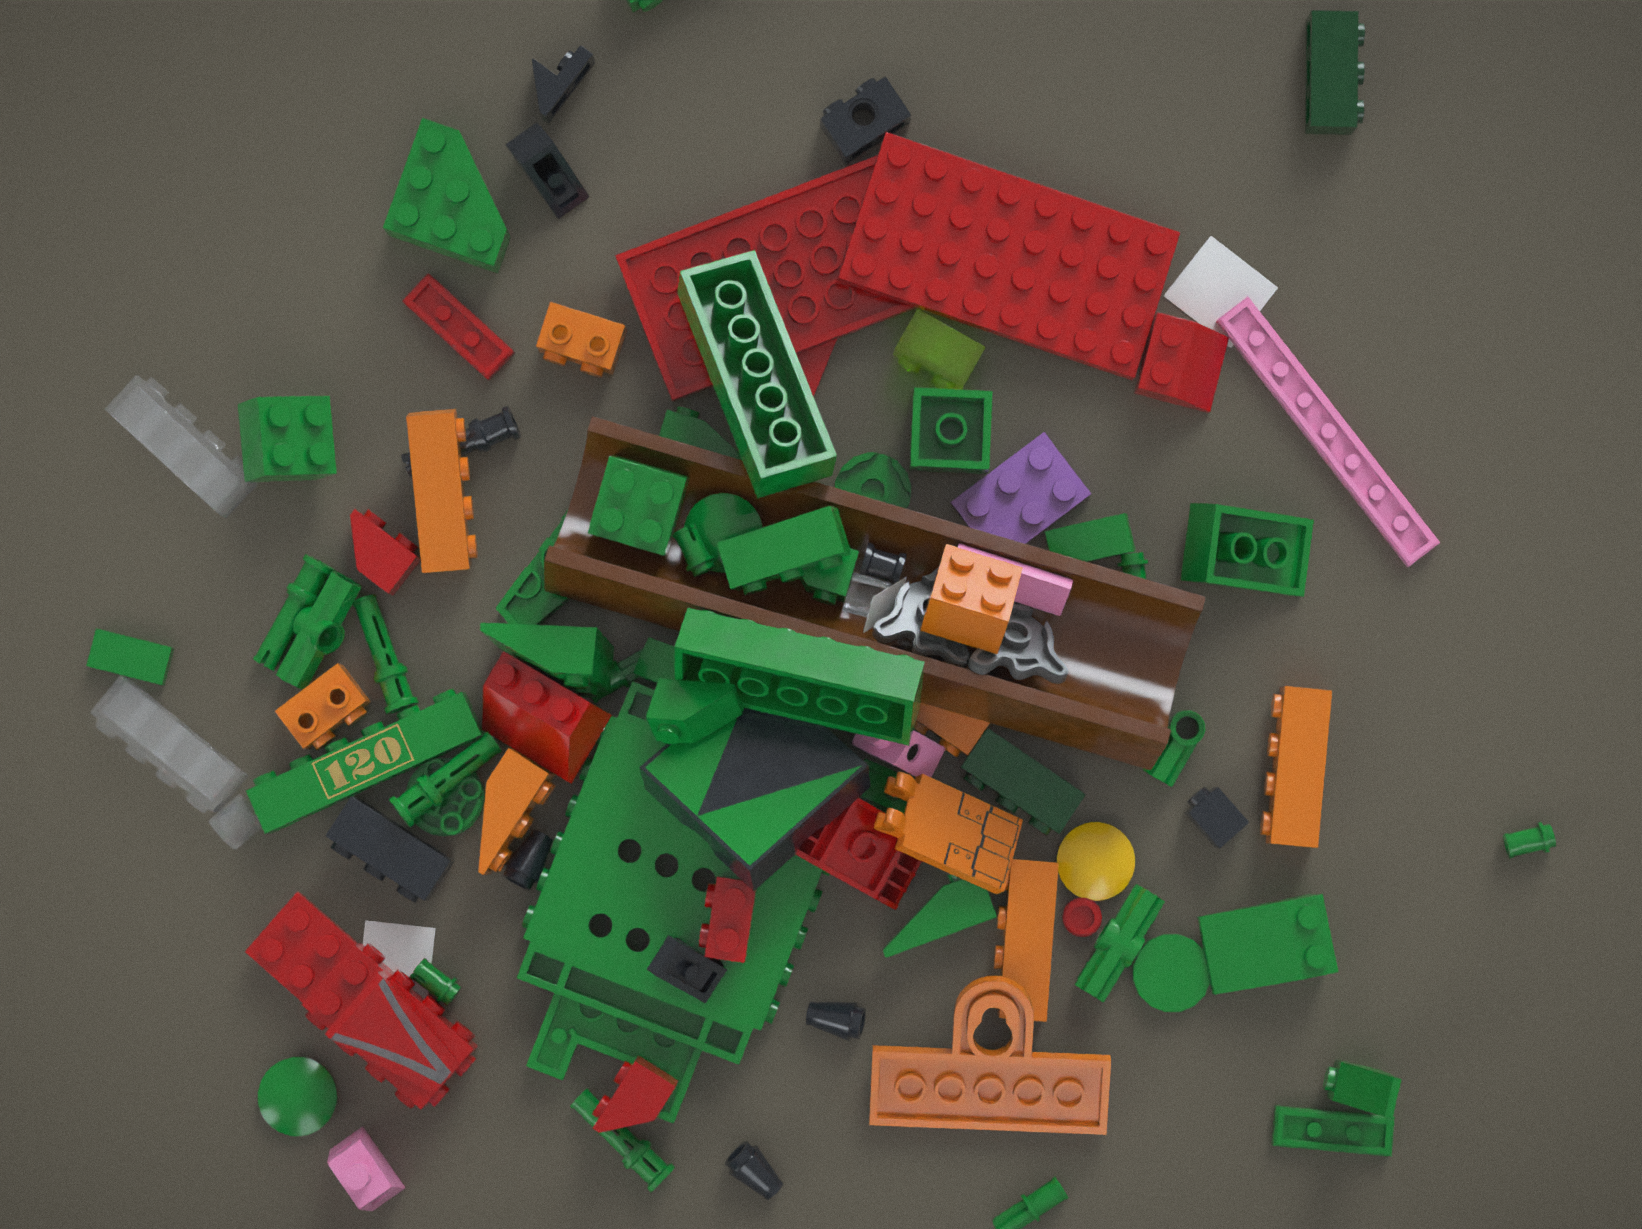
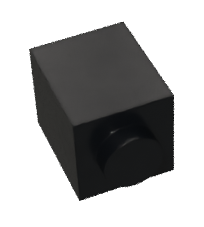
(1215, 816)

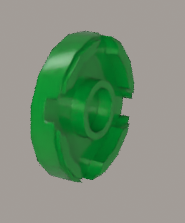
(876, 478)
(1171, 973)

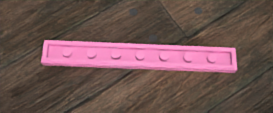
(1327, 432)

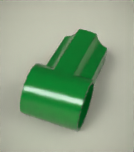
(1177, 750)

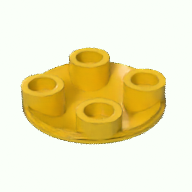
(1095, 861)

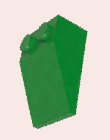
(1247, 549)
(567, 654)
(1267, 944)

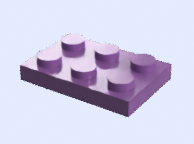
(1023, 493)

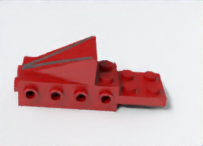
(364, 1003)

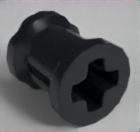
(882, 564)

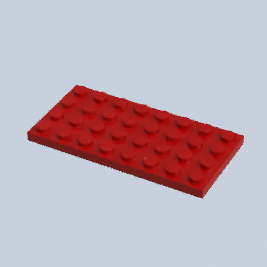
(801, 249)
(1009, 256)

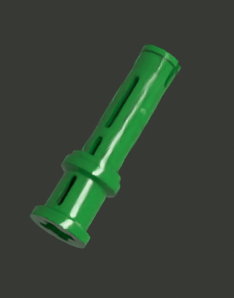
(301, 595)
(389, 673)
(425, 786)
(586, 1104)

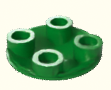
(722, 518)
(297, 1096)

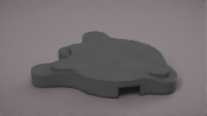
(906, 622)
(1024, 650)

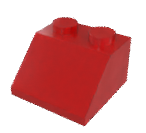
(1181, 363)

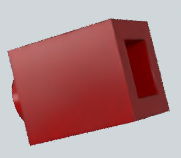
(379, 555)
(638, 1098)

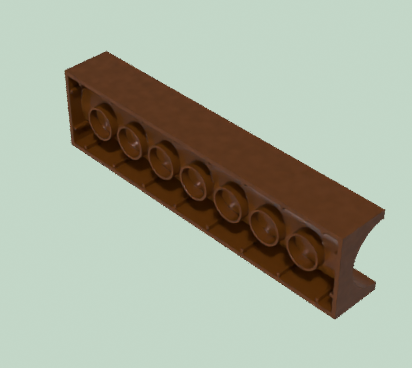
(1114, 634)

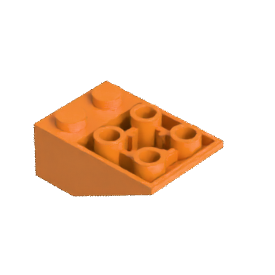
(509, 799)

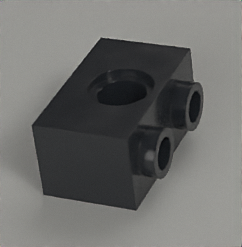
(853, 139)

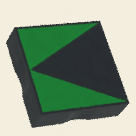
(757, 788)

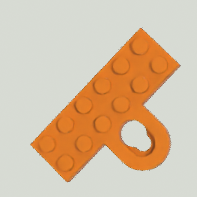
(990, 1087)

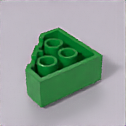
(446, 202)

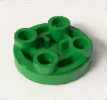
(460, 805)

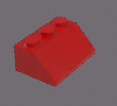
(540, 717)

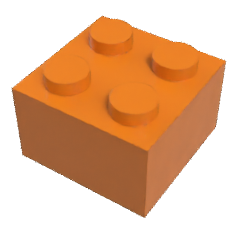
(971, 599)

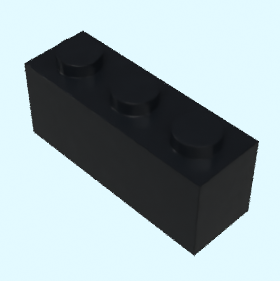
(388, 850)

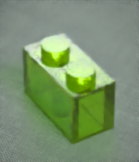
(938, 352)

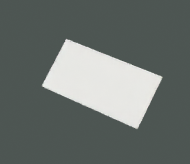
(882, 604)

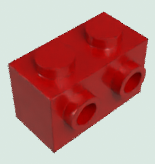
(730, 919)

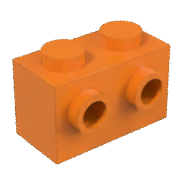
(581, 339)
(324, 707)

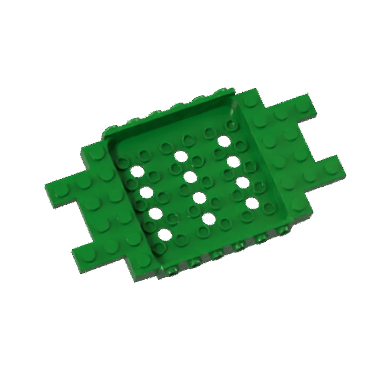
(603, 986)

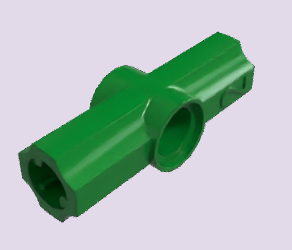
(318, 630)
(1119, 942)

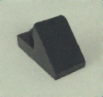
(556, 89)
(686, 969)

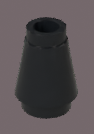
(528, 860)
(837, 1018)
(753, 1170)

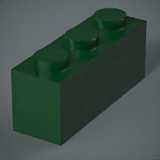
(1333, 72)
(1021, 783)

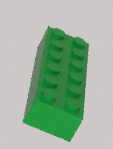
(756, 374)
(803, 675)

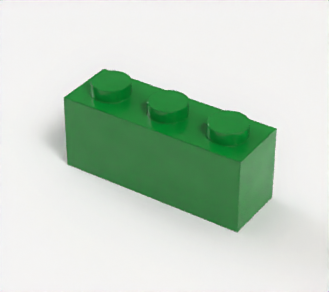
(784, 550)

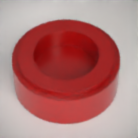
(1081, 917)

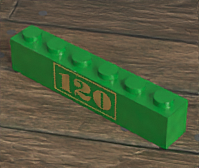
(364, 762)

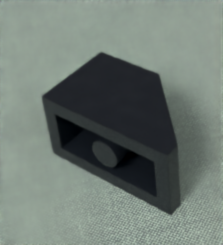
(547, 170)

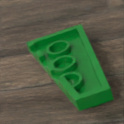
(526, 598)

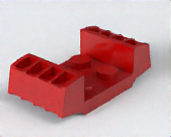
(861, 854)

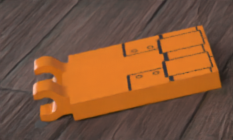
(951, 830)

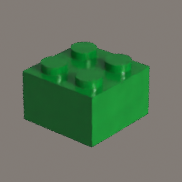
(950, 430)
(287, 438)
(638, 505)

